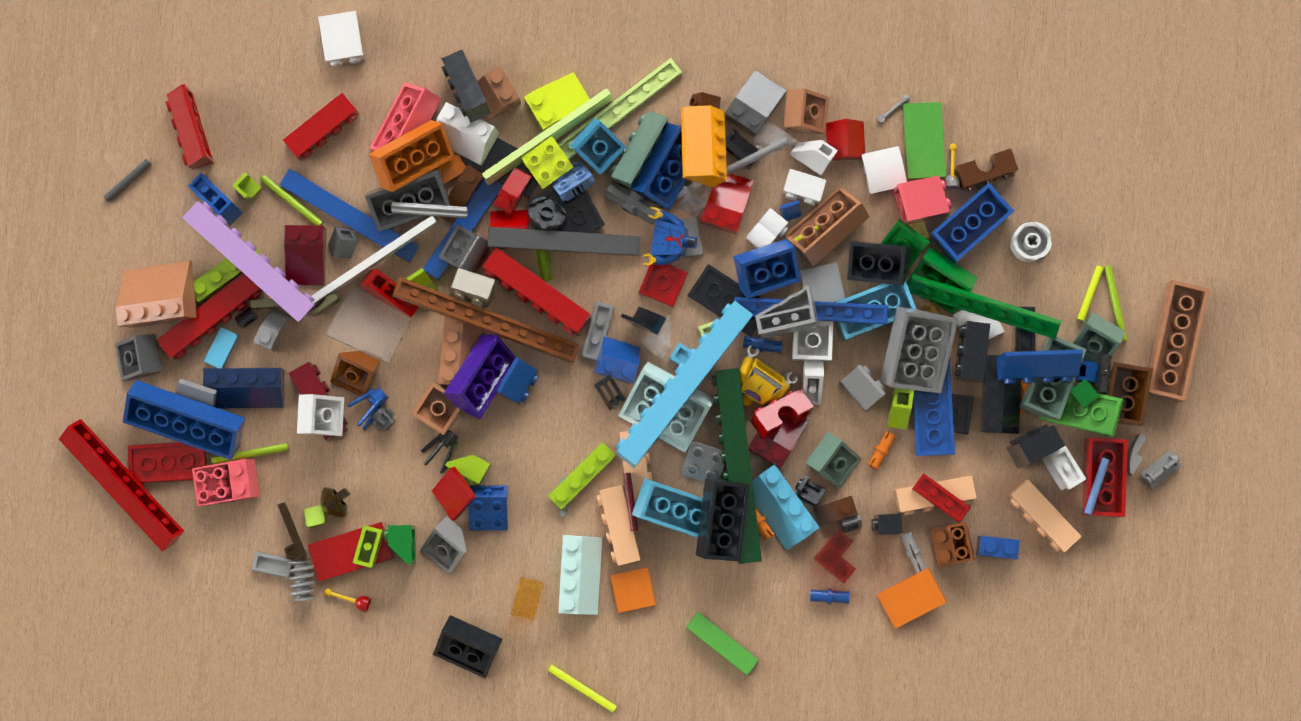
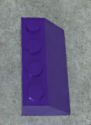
(480, 375)

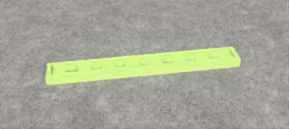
(628, 101)
(555, 131)

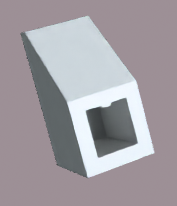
(814, 154)

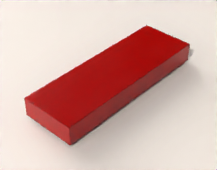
(941, 498)

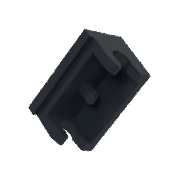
(739, 147)

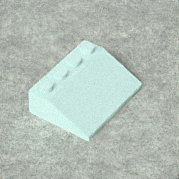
(686, 422)

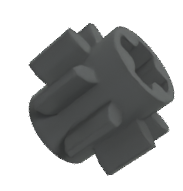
(383, 419)

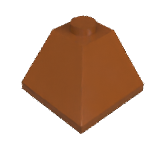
(355, 371)

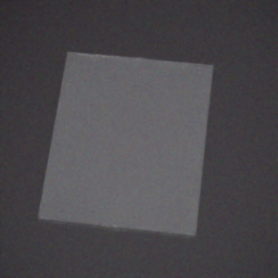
(368, 325)

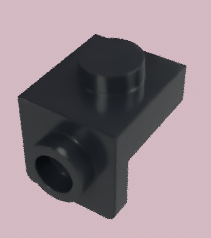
(809, 491)

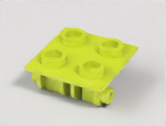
(547, 162)

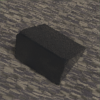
(246, 317)

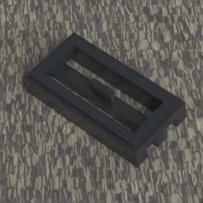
(614, 399)

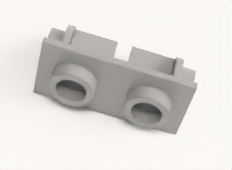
(1161, 469)

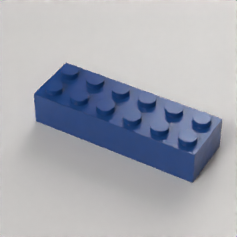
(183, 420)

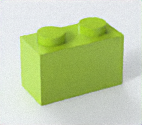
(368, 546)

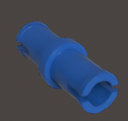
(762, 344)
(829, 596)

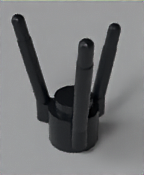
(446, 440)

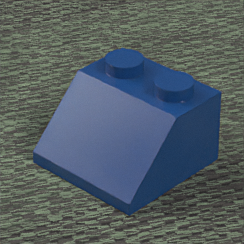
(617, 360)
(517, 381)

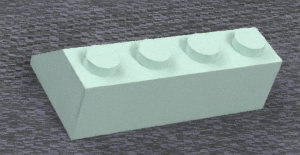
(580, 575)

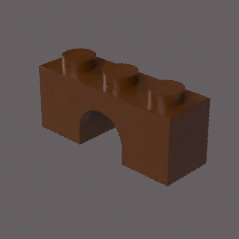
(1002, 166)

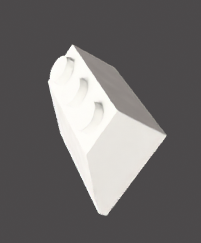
(466, 138)

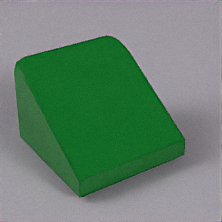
(1084, 393)

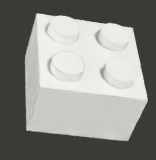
(813, 343)

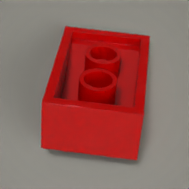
(727, 204)

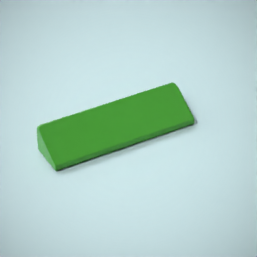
(722, 643)

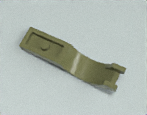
(330, 301)

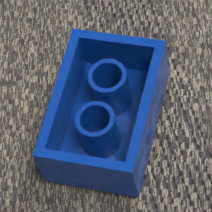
(767, 268)

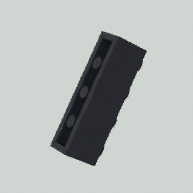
(466, 86)

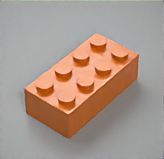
(411, 155)

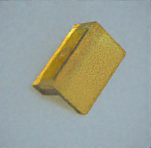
(527, 598)

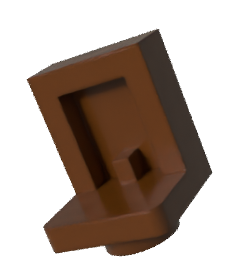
(705, 99)

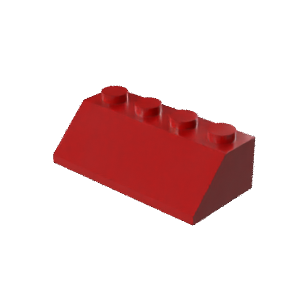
(189, 127)

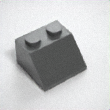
(138, 356)

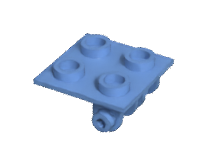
(570, 180)

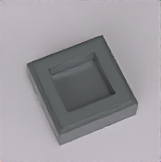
(851, 523)

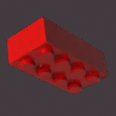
(1112, 494)

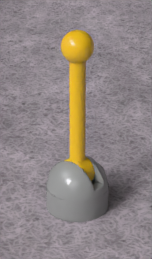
(952, 181)

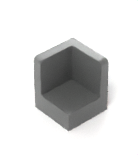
(342, 242)

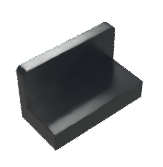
(646, 320)

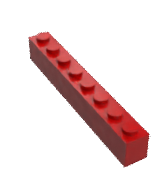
(121, 485)

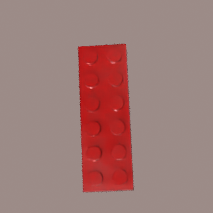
(537, 292)

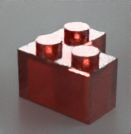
(831, 556)

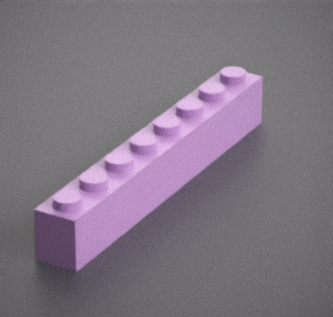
(248, 261)

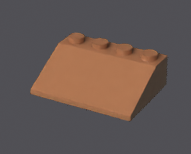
(156, 295)

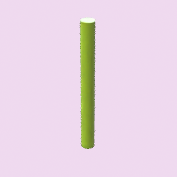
(291, 201)
(1115, 299)
(252, 453)

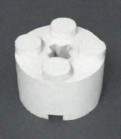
(1039, 247)

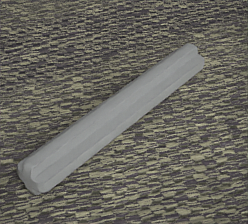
(430, 210)

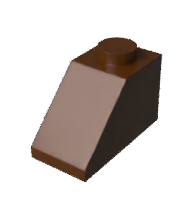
(835, 510)

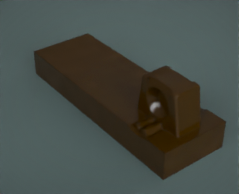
(296, 549)

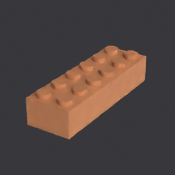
(1176, 340)

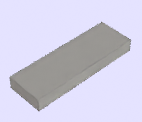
(597, 329)

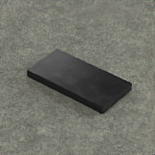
(497, 153)
(715, 291)

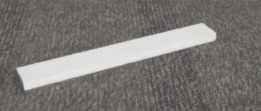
(375, 259)

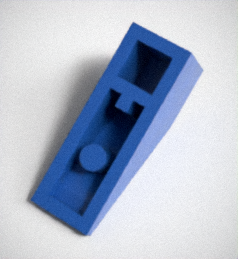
(215, 198)

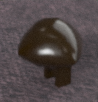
(333, 503)

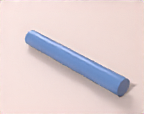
(1096, 486)

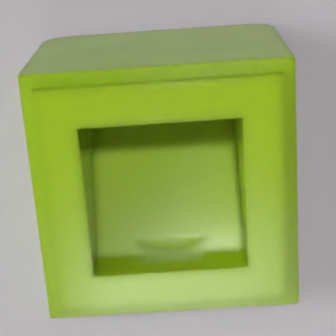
(315, 516)

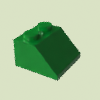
(402, 540)

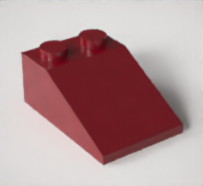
(305, 254)
(778, 446)

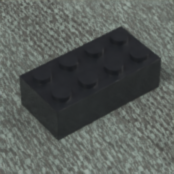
(1035, 445)

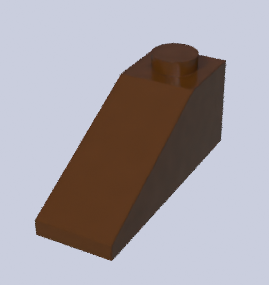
(464, 189)

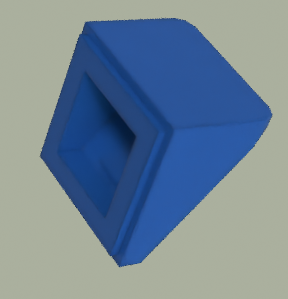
(790, 210)

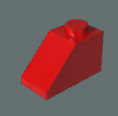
(512, 190)

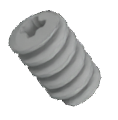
(302, 581)

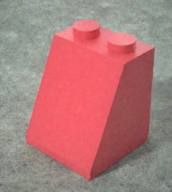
(922, 200)

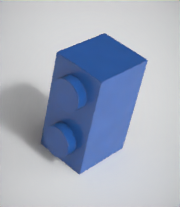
(997, 547)

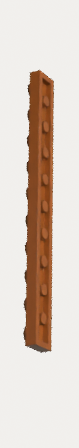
(485, 320)

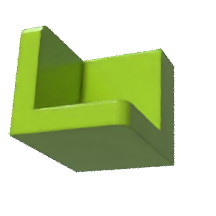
(247, 187)

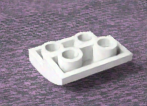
(883, 169)

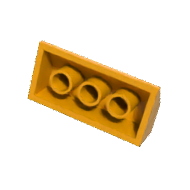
(703, 145)

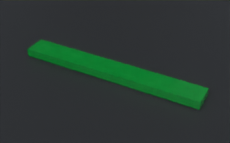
(984, 306)

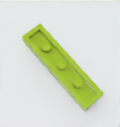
(581, 476)

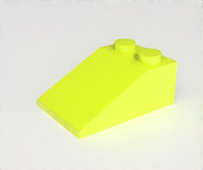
(556, 100)

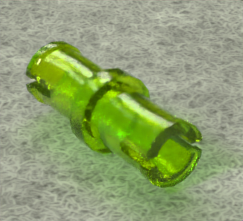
(544, 265)

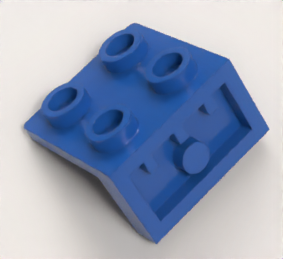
(489, 508)

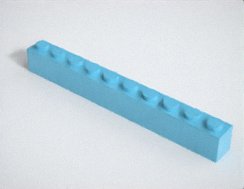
(684, 384)

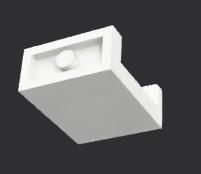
(341, 38)
(1063, 469)

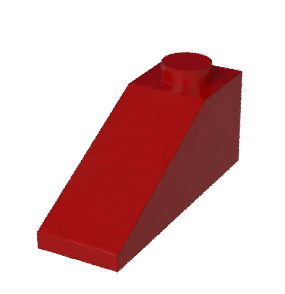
(382, 288)

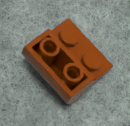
(952, 544)

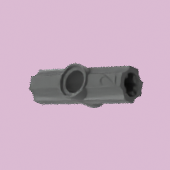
(630, 202)

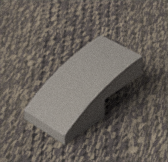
(1133, 458)

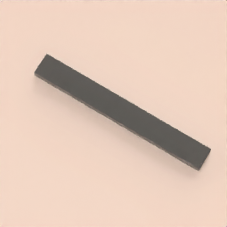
(563, 241)

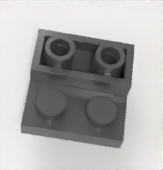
(464, 249)

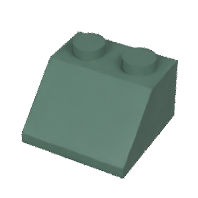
(1098, 337)
(833, 460)

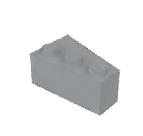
(789, 316)

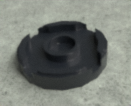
(546, 214)

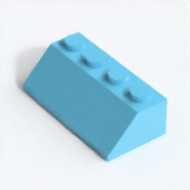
(782, 508)

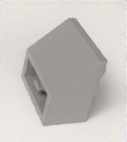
(862, 387)

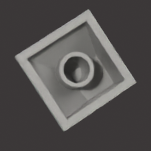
(445, 545)

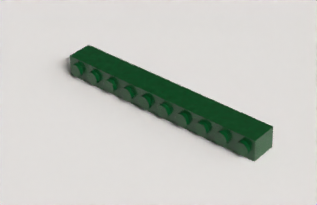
(736, 452)

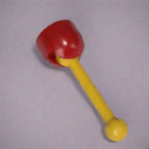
(362, 603)

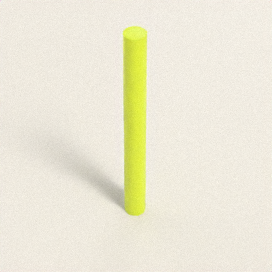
(582, 688)

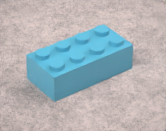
(884, 294)
(668, 507)

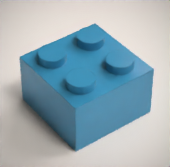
(597, 146)

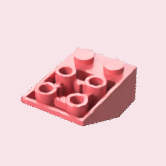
(226, 482)

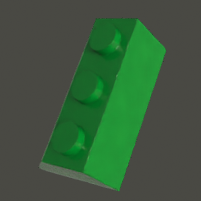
(943, 270)

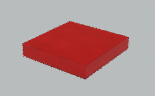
(663, 283)
(453, 493)

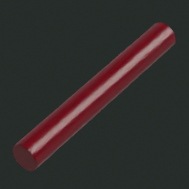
(630, 501)

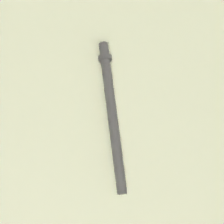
(746, 161)

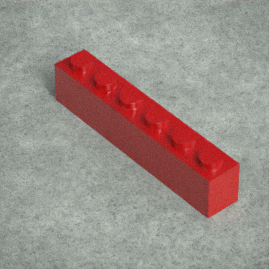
(209, 316)

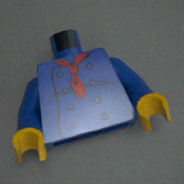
(669, 239)

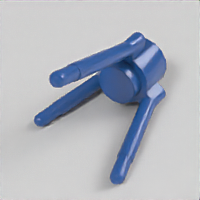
(377, 399)

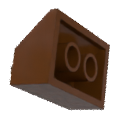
(1132, 386)

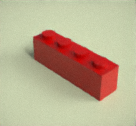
(321, 126)

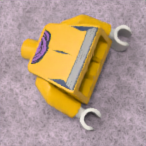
(761, 382)

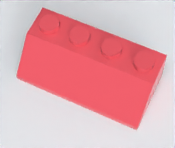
(410, 110)

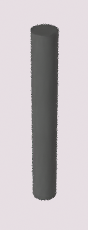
(127, 180)

